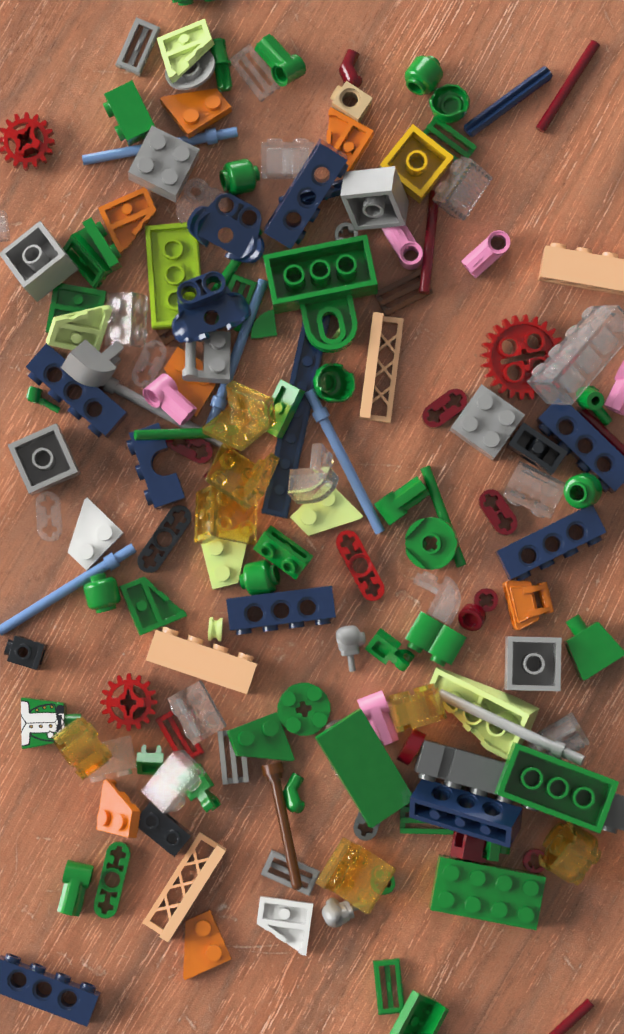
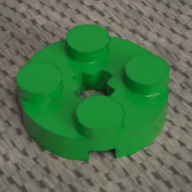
(416, 543)
(294, 721)

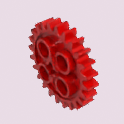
(517, 334)

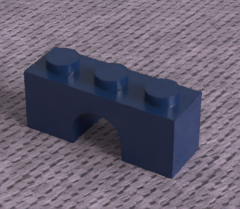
(161, 489)

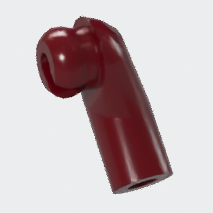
(347, 68)

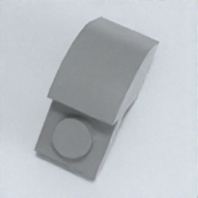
(90, 366)

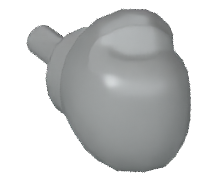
(349, 640)
(337, 913)

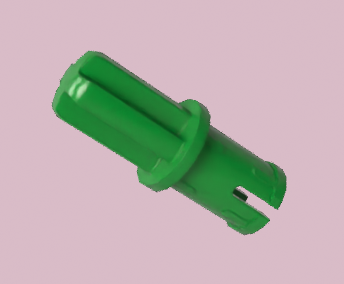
(222, 65)

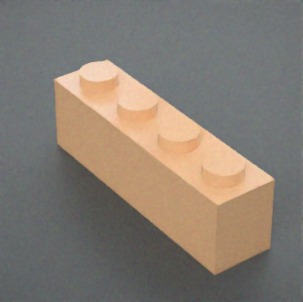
(582, 269)
(202, 661)

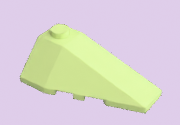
(498, 702)

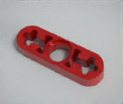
(345, 551)

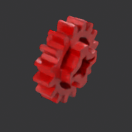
(31, 131)
(129, 715)

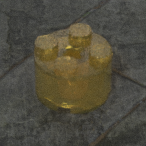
(416, 709)
(81, 747)
(569, 852)

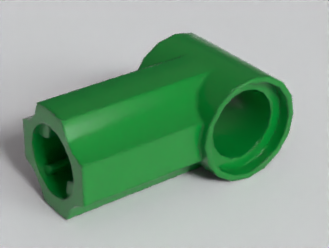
(284, 67)
(397, 503)
(76, 880)

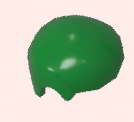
(449, 103)
(334, 383)

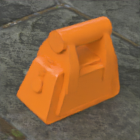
(522, 602)

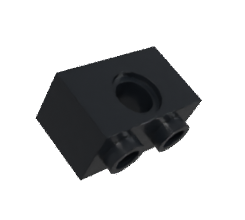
(536, 449)
(163, 829)

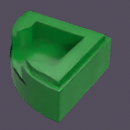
(264, 326)

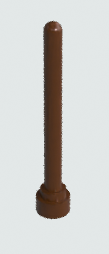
(273, 774)

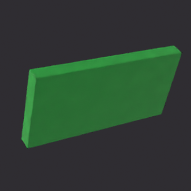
(364, 768)

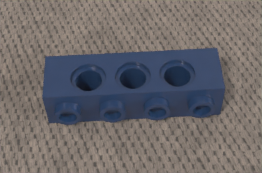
(321, 156)
(111, 415)
(583, 430)
(584, 518)
(239, 607)
(466, 812)
(53, 1003)

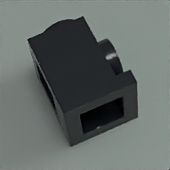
(35, 652)

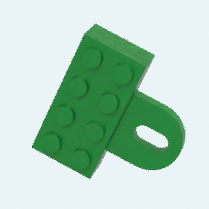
(323, 283)

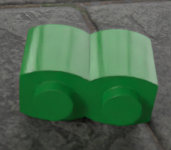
(435, 638)

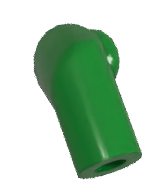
(291, 795)

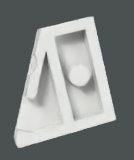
(92, 535)
(286, 920)

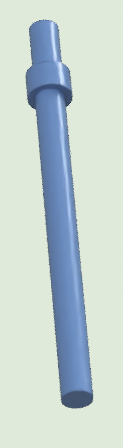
(210, 136)
(219, 401)
(321, 415)
(110, 562)

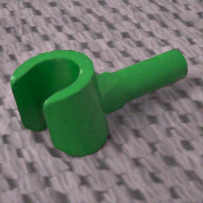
(34, 396)

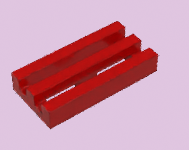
(168, 715)

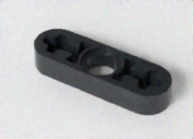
(175, 538)

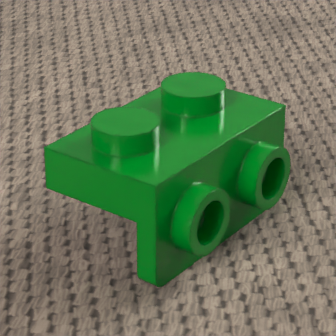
(94, 235)
(283, 552)
(420, 1015)

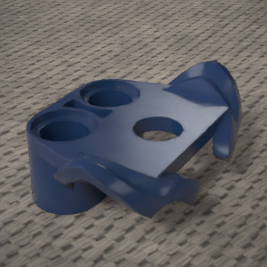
(246, 243)
(189, 322)

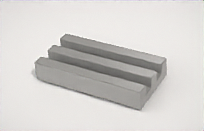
(130, 66)
(225, 780)
(269, 863)

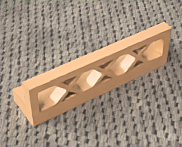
(371, 366)
(192, 893)

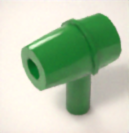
(594, 400)

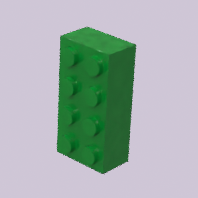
(556, 787)
(487, 892)

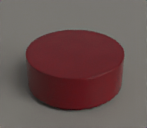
(471, 617)

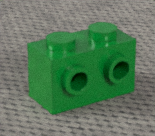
(129, 112)

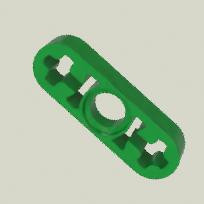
(100, 897)

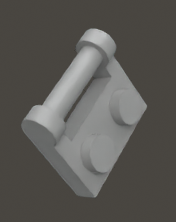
(215, 359)

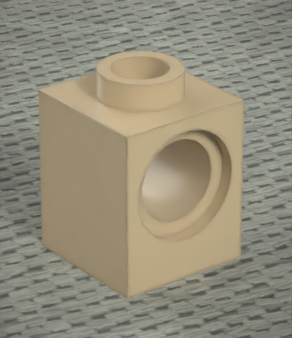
(356, 112)

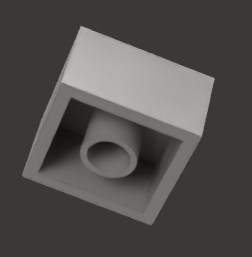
(163, 164)
(374, 198)
(38, 261)
(487, 422)
(44, 459)
(532, 663)

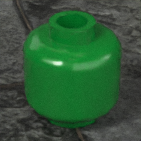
(423, 75)
(239, 177)
(582, 490)
(260, 577)
(102, 593)

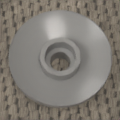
(196, 75)

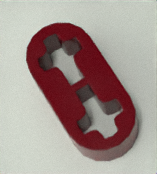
(448, 413)
(189, 453)
(503, 508)
(411, 747)

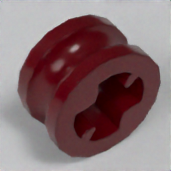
(486, 591)
(526, 858)

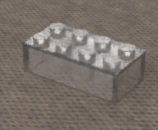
(580, 355)

